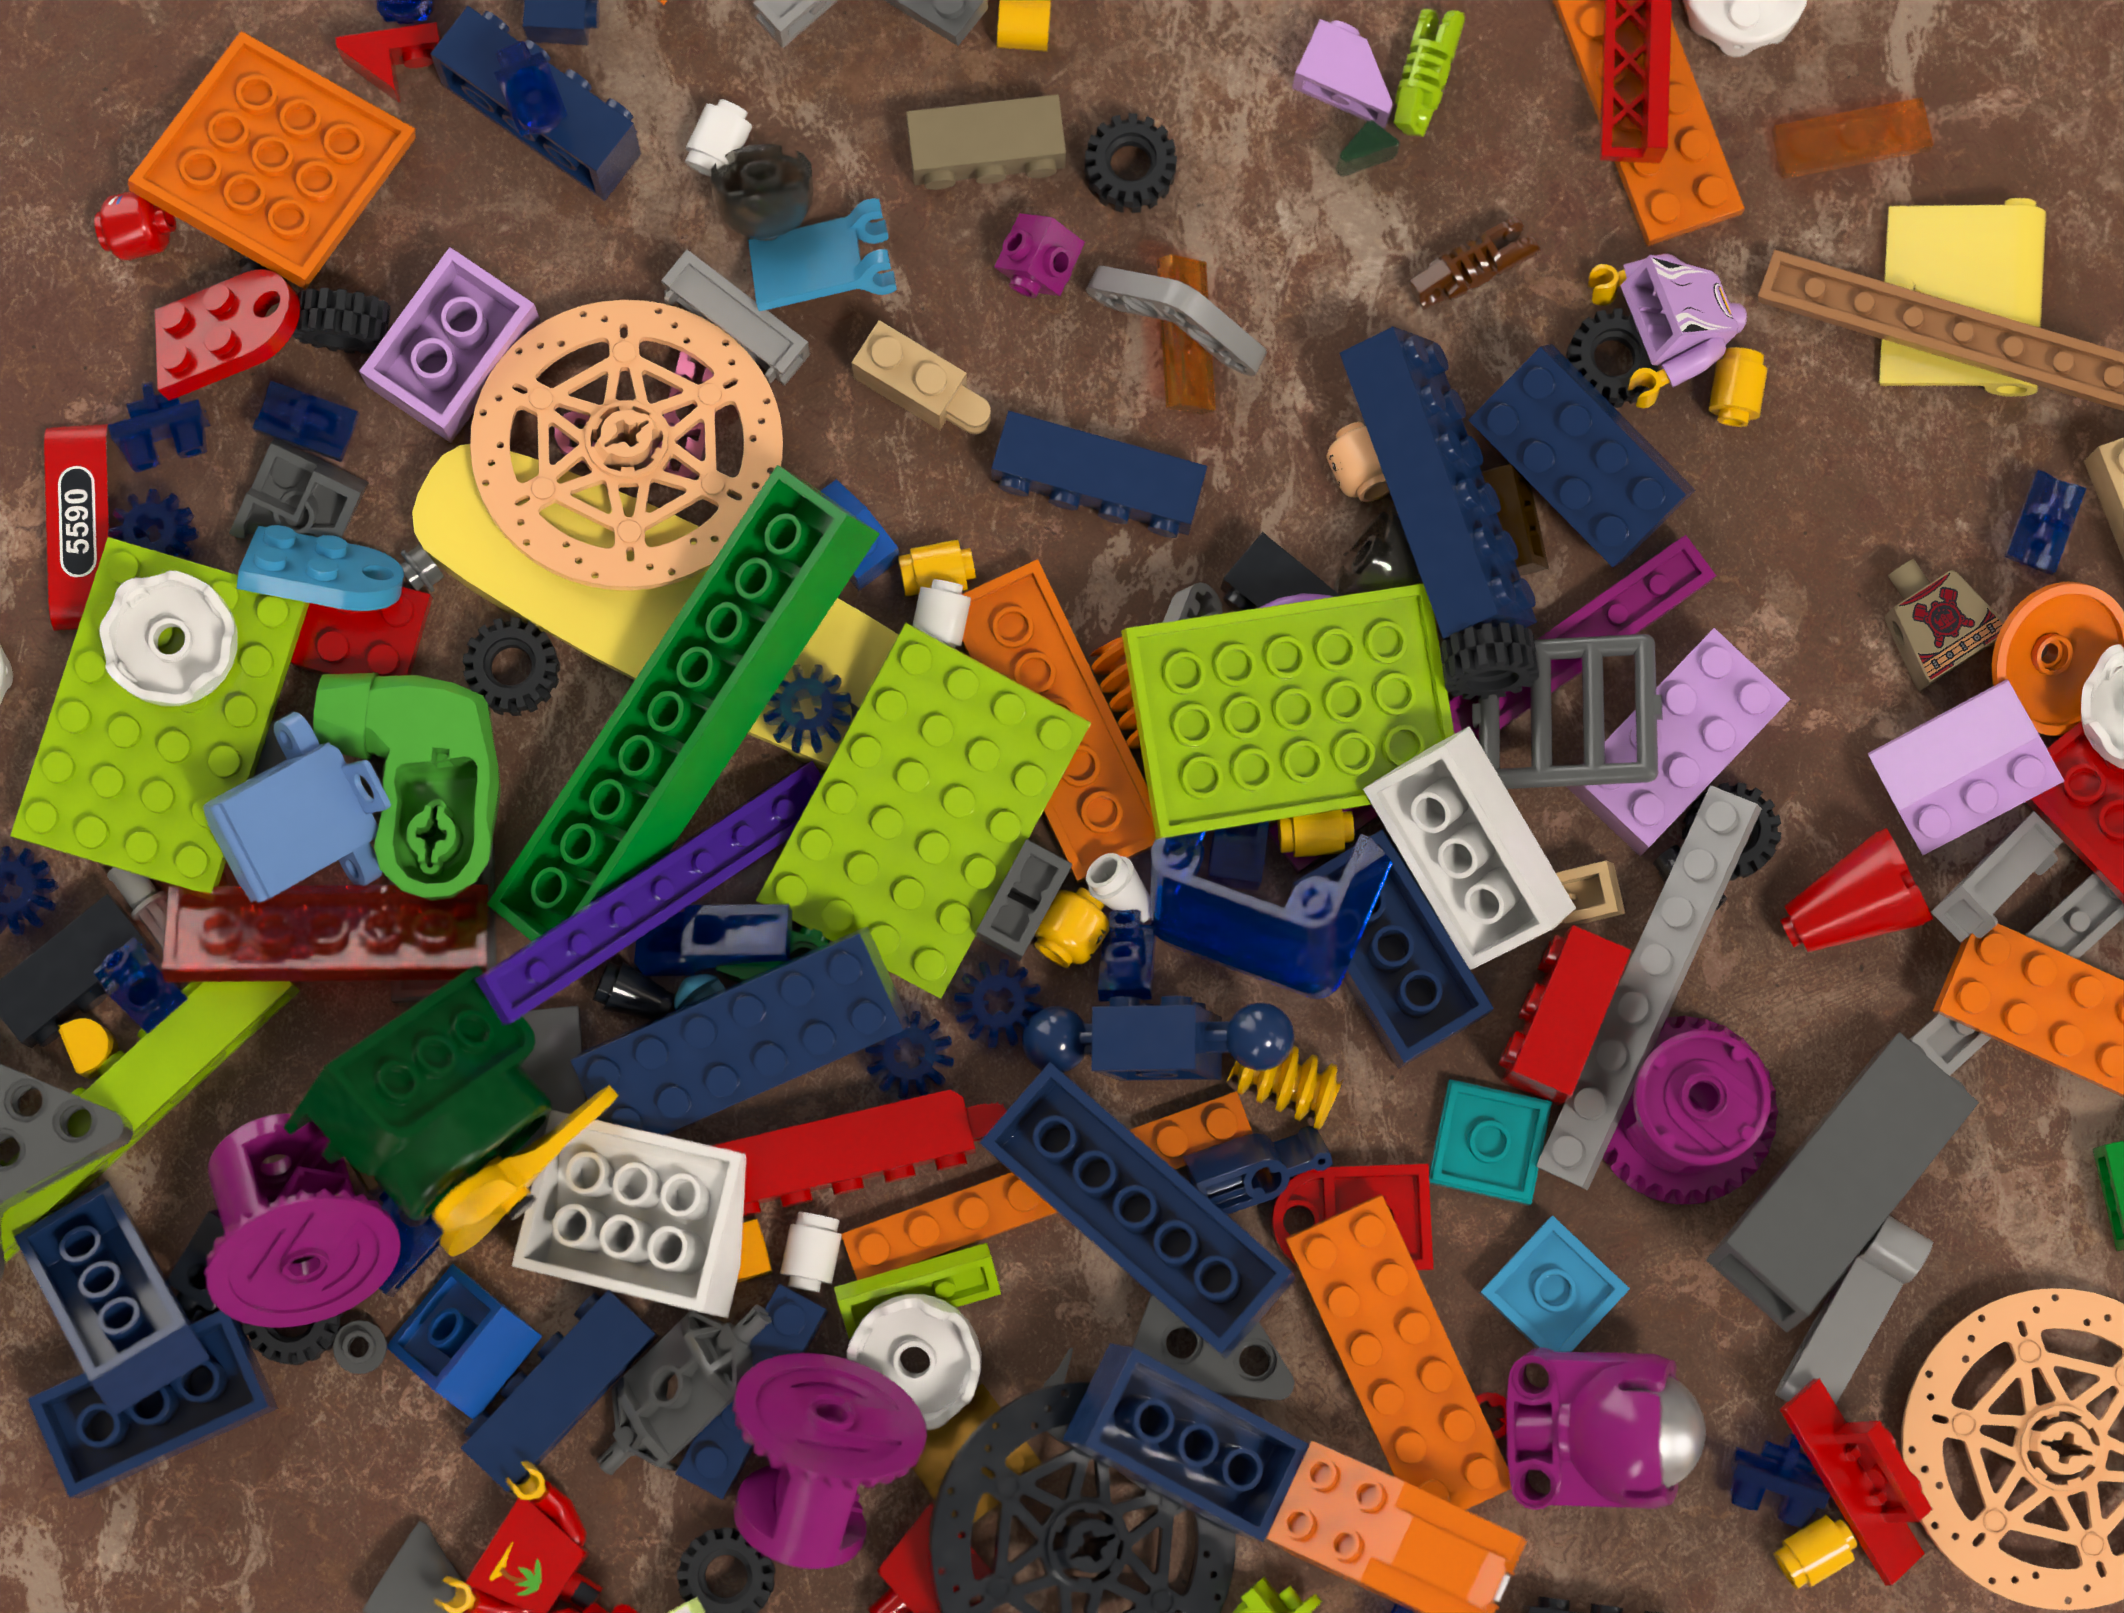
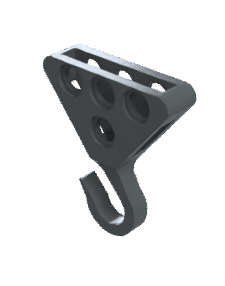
(44, 1139)
(1204, 1365)

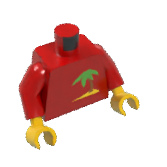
(530, 1558)

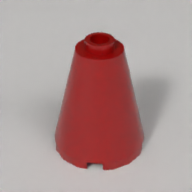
(1857, 899)

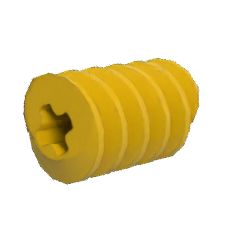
(1293, 1084)

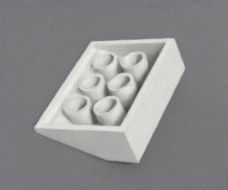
(638, 1217)

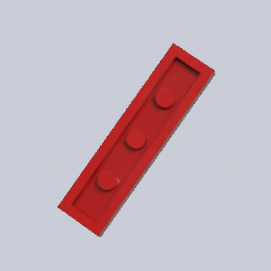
(1654, 79)

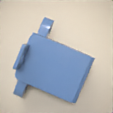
(299, 816)

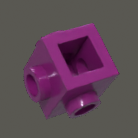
(1039, 255)

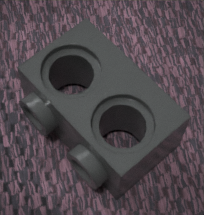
(1023, 900)

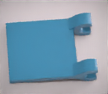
(822, 260)

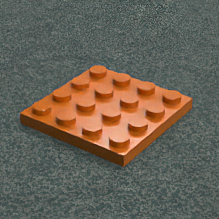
(272, 160)

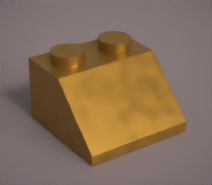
(947, 1439)

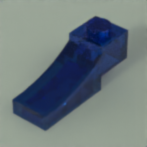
(714, 938)

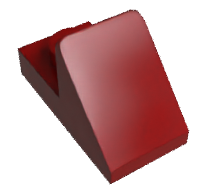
(377, 53)

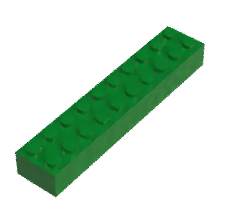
(689, 703)

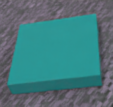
(1489, 1142)

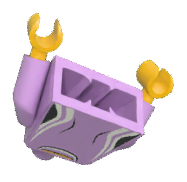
(1678, 316)

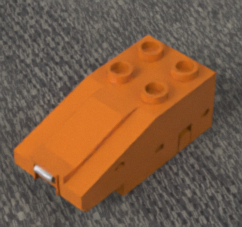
(1393, 1537)

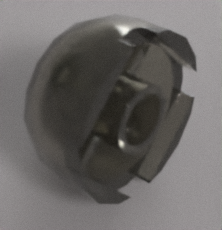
(762, 191)
(1381, 559)

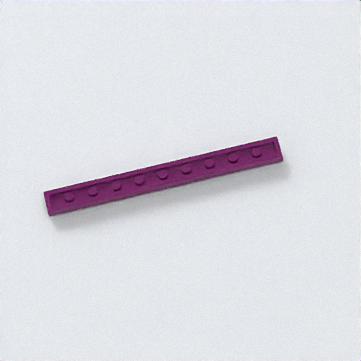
(1618, 611)

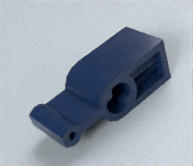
(1254, 1167)

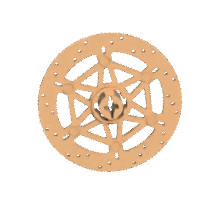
(616, 462)
(1995, 1521)

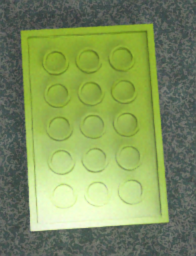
(1284, 706)
(133, 776)
(924, 808)

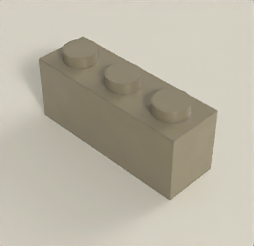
(986, 141)

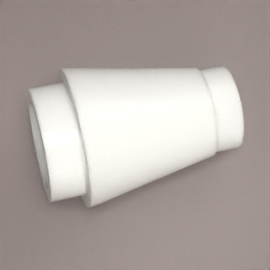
(1118, 885)

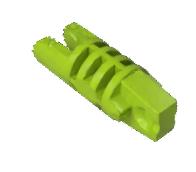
(1426, 70)

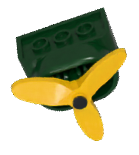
(442, 1110)

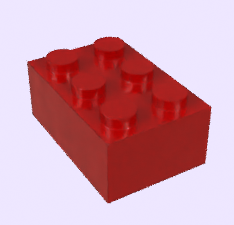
(1563, 1014)

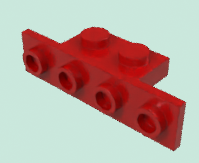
(1862, 1477)

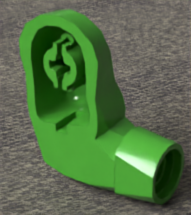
(435, 773)

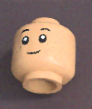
(1357, 464)

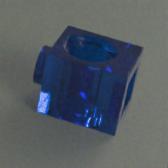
(150, 999)

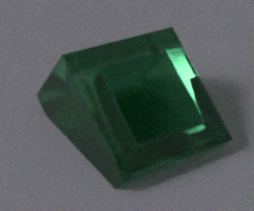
(1367, 149)

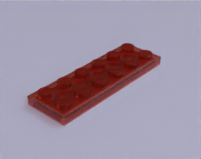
(323, 934)

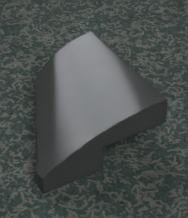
(299, 494)
(415, 1577)

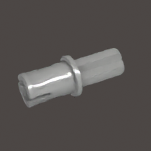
(145, 900)

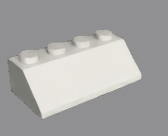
(1470, 849)

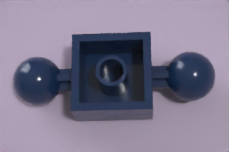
(1158, 1042)

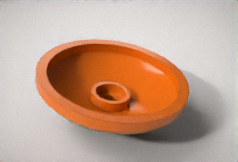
(2078, 628)

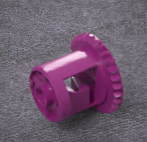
(1695, 1116)
(289, 1213)
(825, 1434)

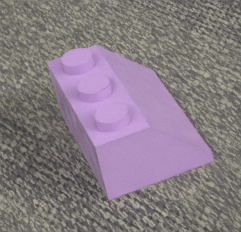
(1965, 767)

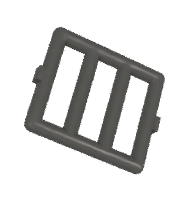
(1595, 770)

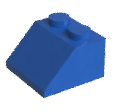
(463, 1342)

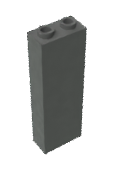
(1842, 1182)

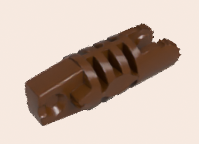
(1473, 263)

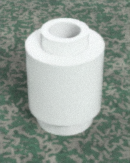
(716, 134)
(942, 612)
(811, 1251)

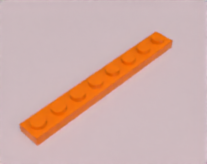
(1010, 1203)

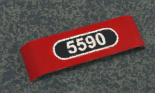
(74, 517)

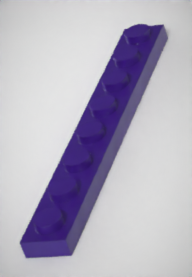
(648, 897)

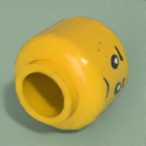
(1072, 928)

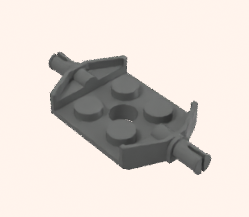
(708, 1364)

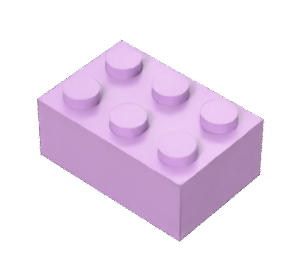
(448, 344)

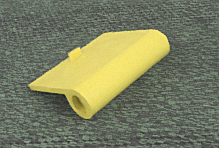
(1969, 257)

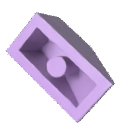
(1343, 73)

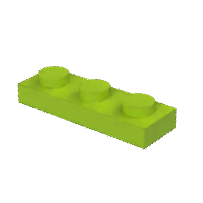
(954, 1278)

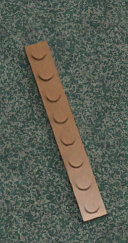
(1945, 329)

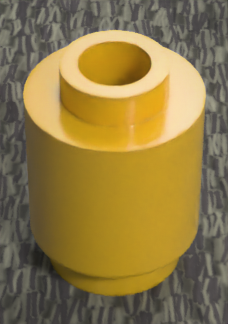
(1738, 387)
(936, 561)
(1316, 833)
(1816, 1552)

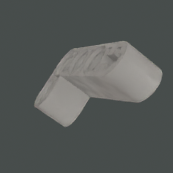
(1856, 1309)

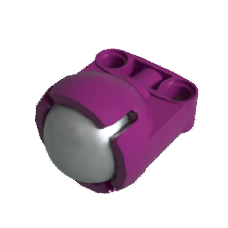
(1602, 1430)

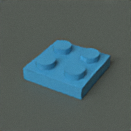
(1554, 1289)

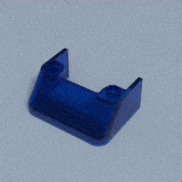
(1291, 947)

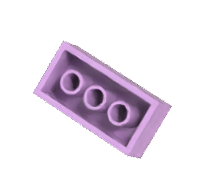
(1709, 715)

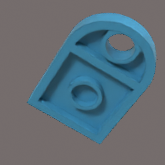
(319, 570)

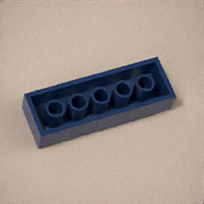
(1438, 482)
(746, 1037)
(1138, 1210)

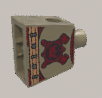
(1938, 623)

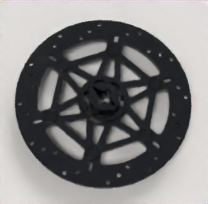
(1060, 1536)

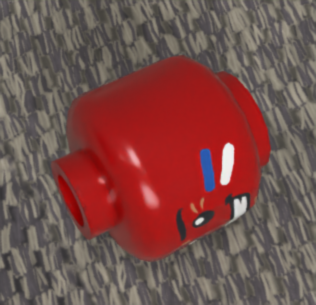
(133, 226)

